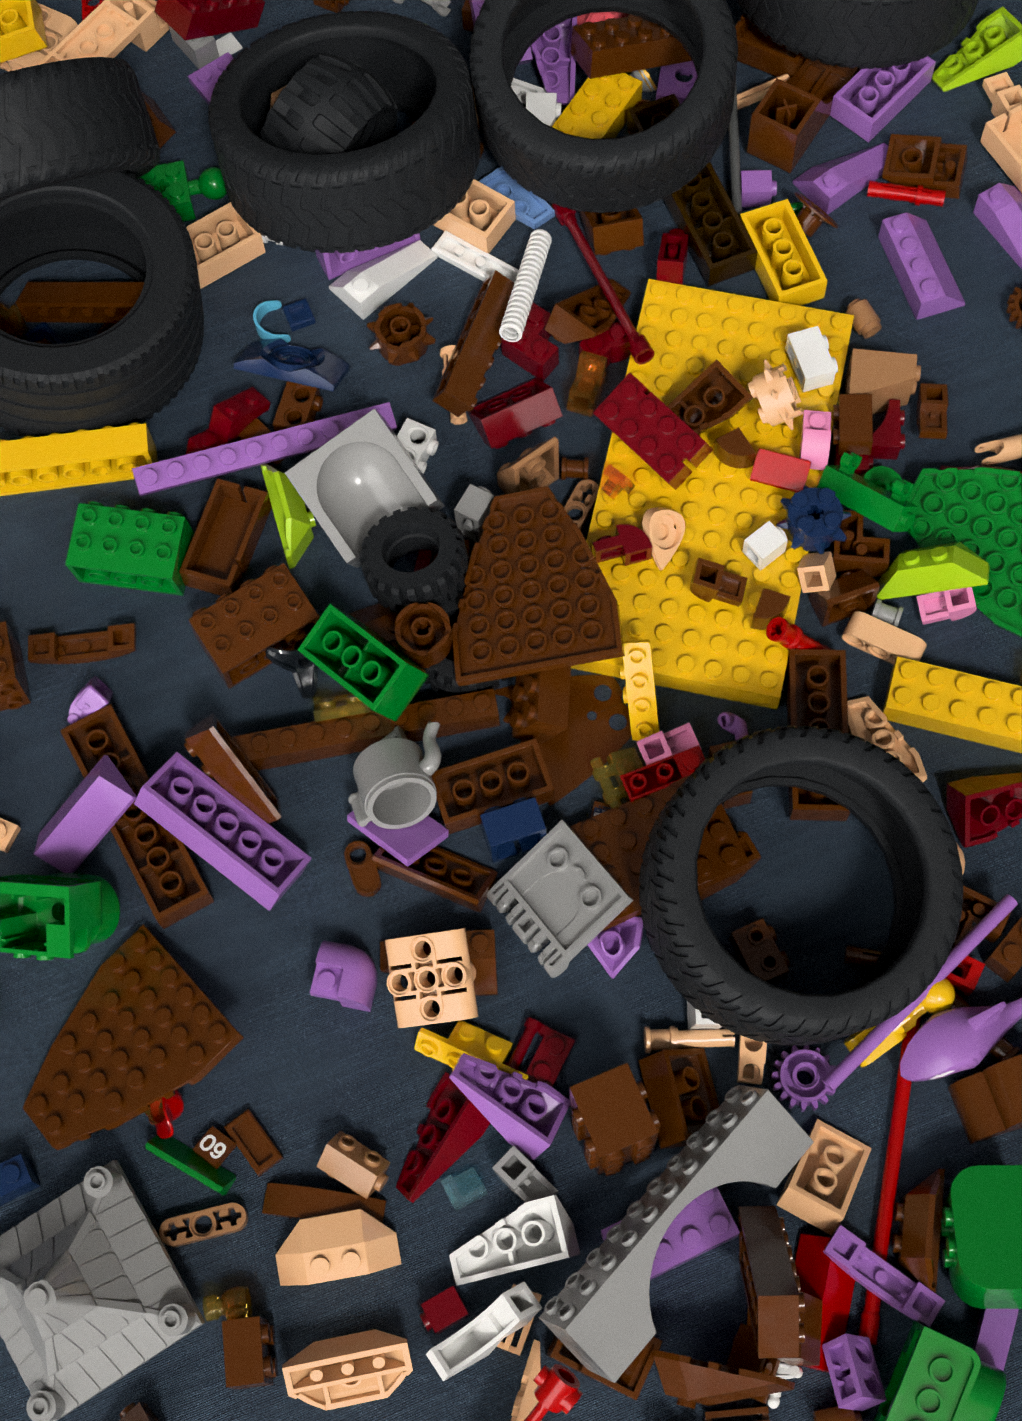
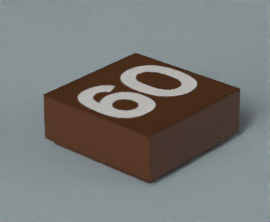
(214, 1147)

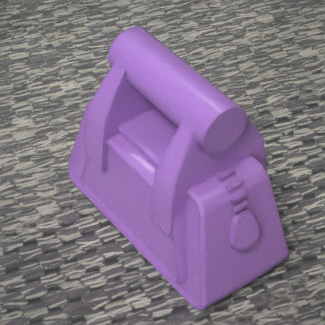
(89, 700)

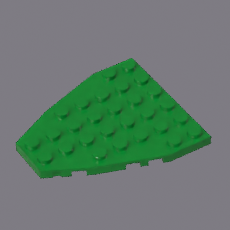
(985, 515)

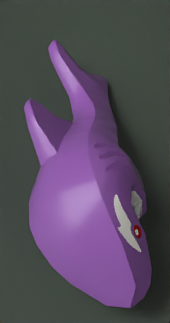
(957, 1040)

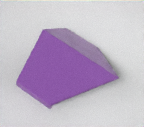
(618, 945)

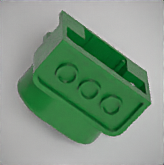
(55, 914)
(941, 1382)

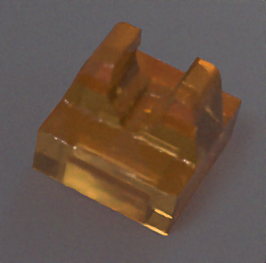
(616, 482)

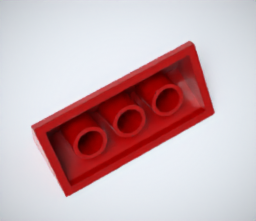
(827, 1282)

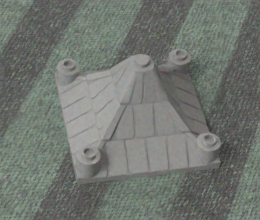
(88, 1293)

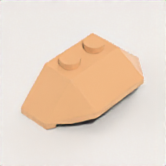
(336, 1248)
(348, 1369)

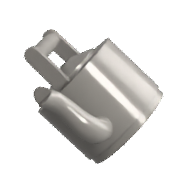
(396, 780)

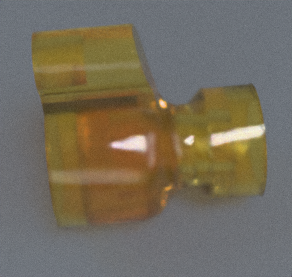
(233, 1304)

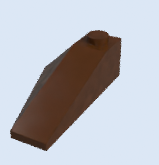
(710, 399)

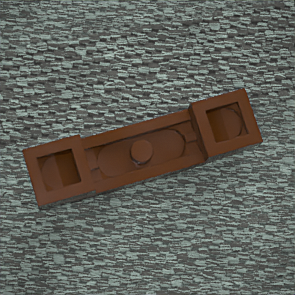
(82, 648)
(308, 1202)

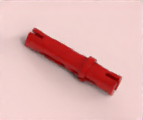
(906, 193)

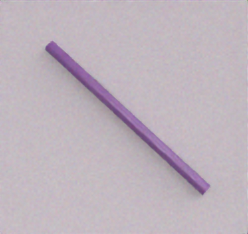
(885, 1028)

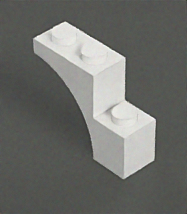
(484, 1333)

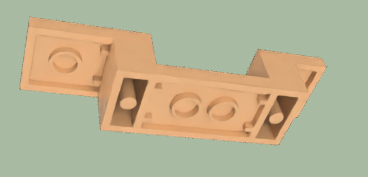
(110, 30)

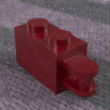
(672, 257)

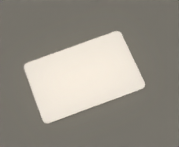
(228, 44)

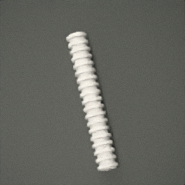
(525, 286)

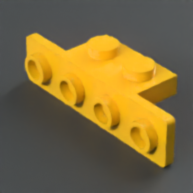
(640, 688)
(468, 1040)

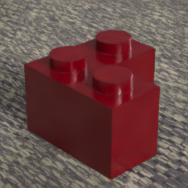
(534, 350)

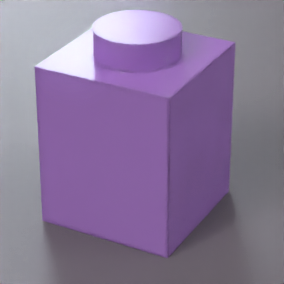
(757, 188)

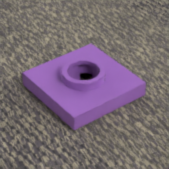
(670, 85)

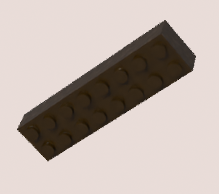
(702, 210)

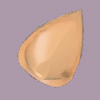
(659, 527)

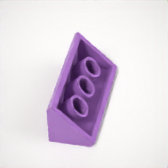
(85, 817)

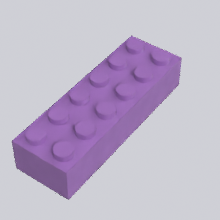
(222, 830)

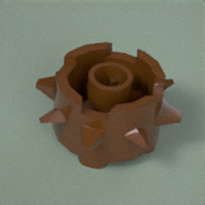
(401, 333)

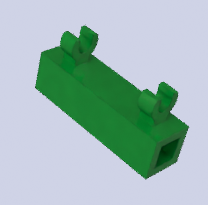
(868, 498)

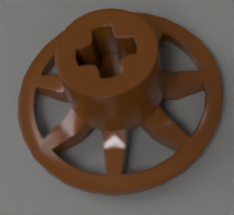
(812, 216)

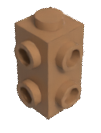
(354, 1165)

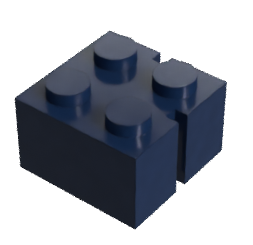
(514, 822)

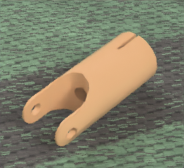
(1005, 448)

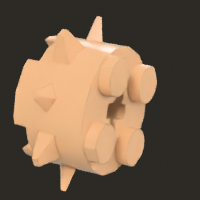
(776, 396)

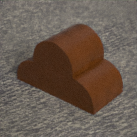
(990, 1100)

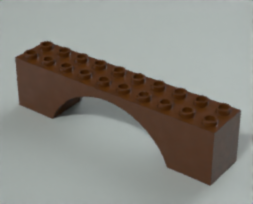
(795, 113)

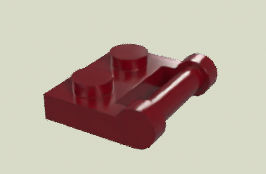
(549, 1056)

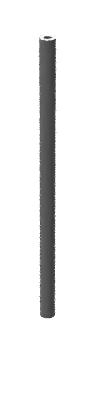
(735, 158)

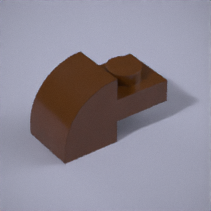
(932, 411)
(712, 582)

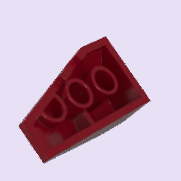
(984, 806)
(447, 1134)

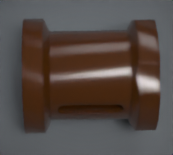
(574, 468)

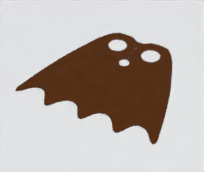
(571, 751)

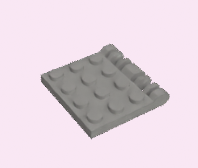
(561, 898)

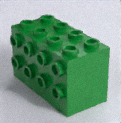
(129, 548)

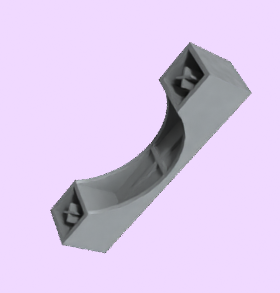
(606, 1304)

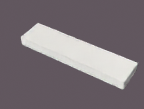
(471, 258)

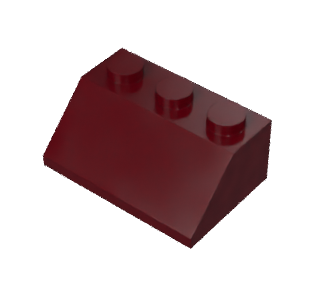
(515, 413)

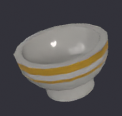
(642, 75)

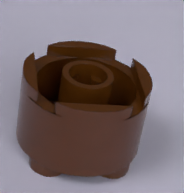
(435, 629)

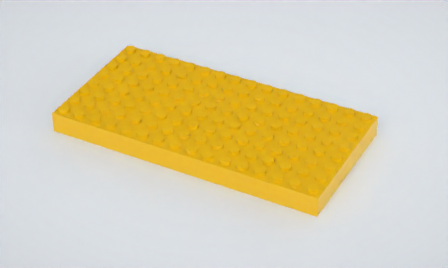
(694, 641)

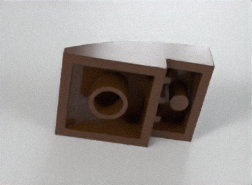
(925, 162)
(629, 1382)

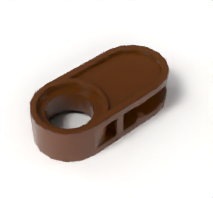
(365, 873)

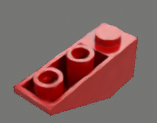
(661, 773)

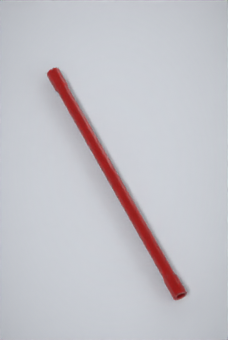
(870, 1316)

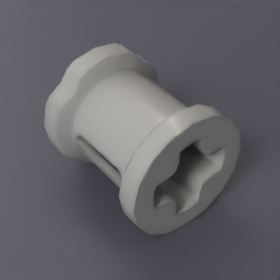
(887, 613)

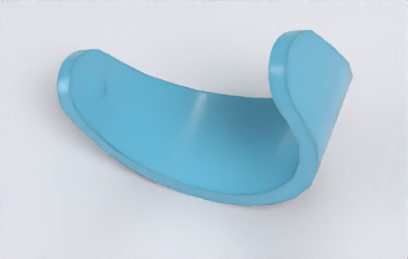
(259, 312)

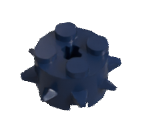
(813, 519)

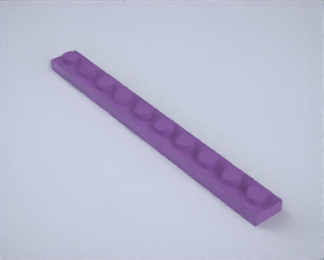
(248, 452)

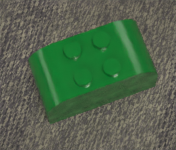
(363, 662)
(985, 1236)

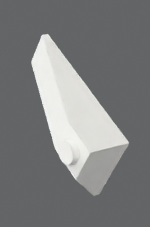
(377, 280)
(524, 1239)

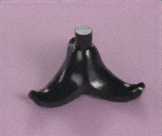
(303, 669)

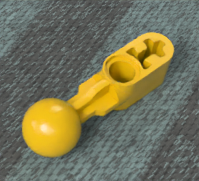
(938, 999)

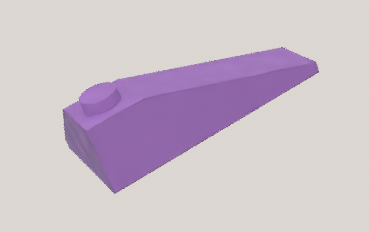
(555, 60)
(842, 178)
(1001, 214)
(517, 1108)

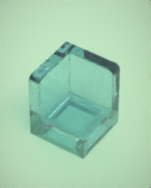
(464, 1188)

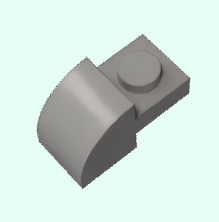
(523, 1176)

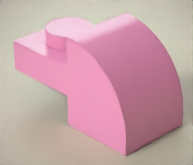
(816, 438)
(946, 605)
(665, 745)

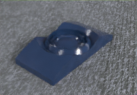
(293, 364)

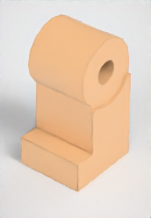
(751, 1060)

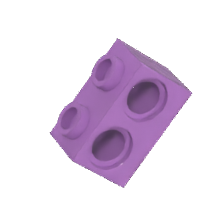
(854, 1372)

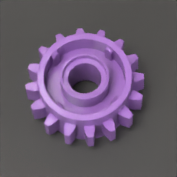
(791, 1088)

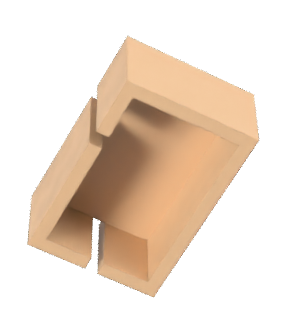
(1006, 145)

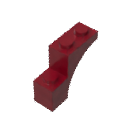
(229, 420)
(886, 439)

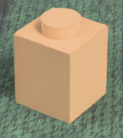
(816, 572)

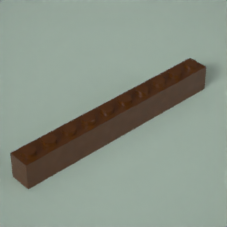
(357, 732)

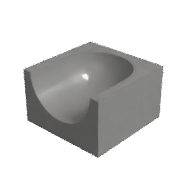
(360, 481)

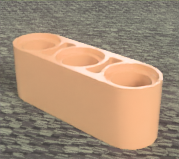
(882, 639)

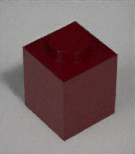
(443, 1311)

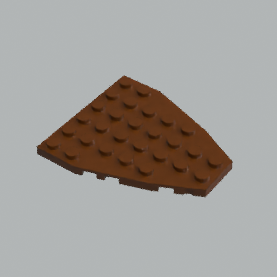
(532, 595)
(127, 1044)

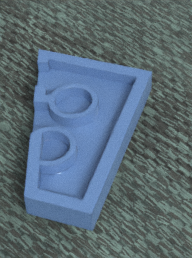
(528, 207)

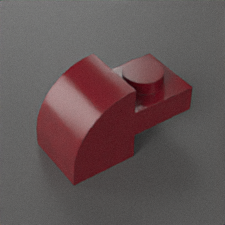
(628, 543)

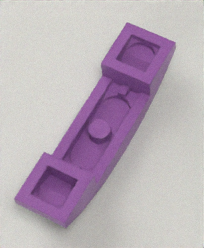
(882, 1278)

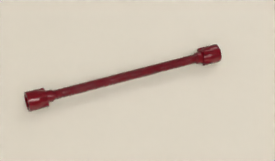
(638, 344)

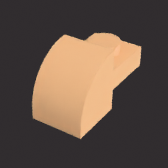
(1002, 93)

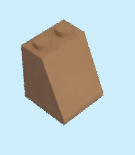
(882, 375)

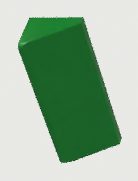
(190, 1163)

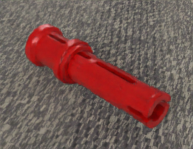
(791, 636)

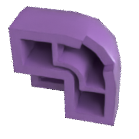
(345, 976)

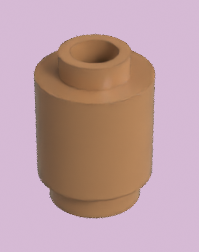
(865, 319)

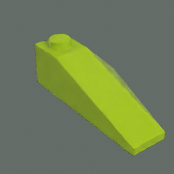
(989, 50)

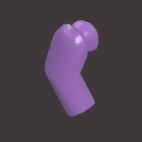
(733, 724)

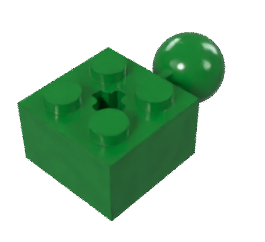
(174, 184)

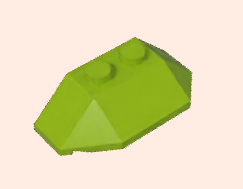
(290, 514)
(933, 570)

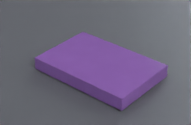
(405, 843)

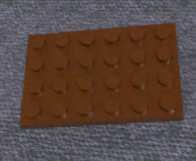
(622, 833)

